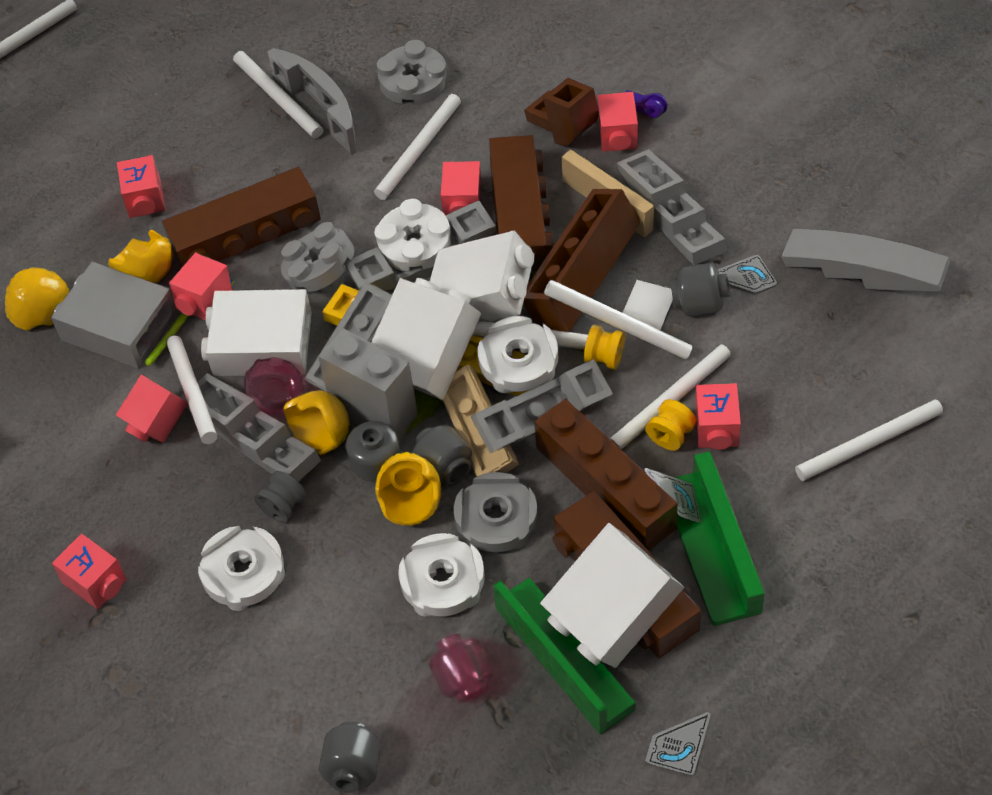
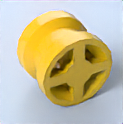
(604, 346)
(671, 424)

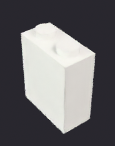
(489, 271)
(256, 326)
(427, 332)
(610, 597)

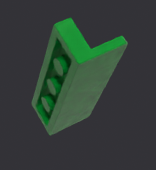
(718, 549)
(586, 684)

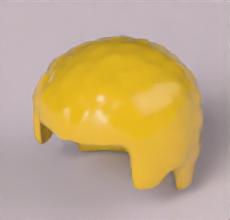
(145, 259)
(33, 297)
(318, 420)
(408, 489)

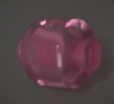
(461, 668)

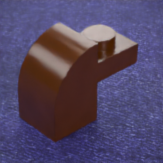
(565, 111)

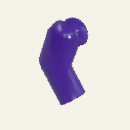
(651, 104)

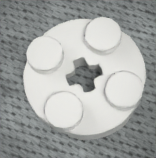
(410, 219)
(523, 373)
(245, 587)
(445, 597)

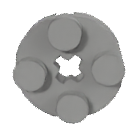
(407, 59)
(316, 258)
(501, 533)

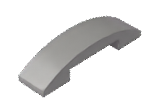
(297, 74)
(465, 224)
(514, 419)

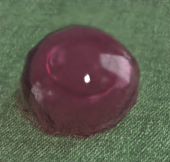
(273, 384)

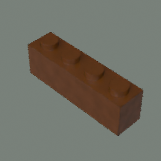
(519, 193)
(244, 218)
(582, 256)
(600, 466)
(576, 530)

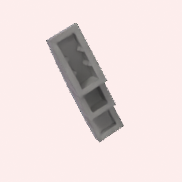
(674, 209)
(874, 260)
(253, 431)

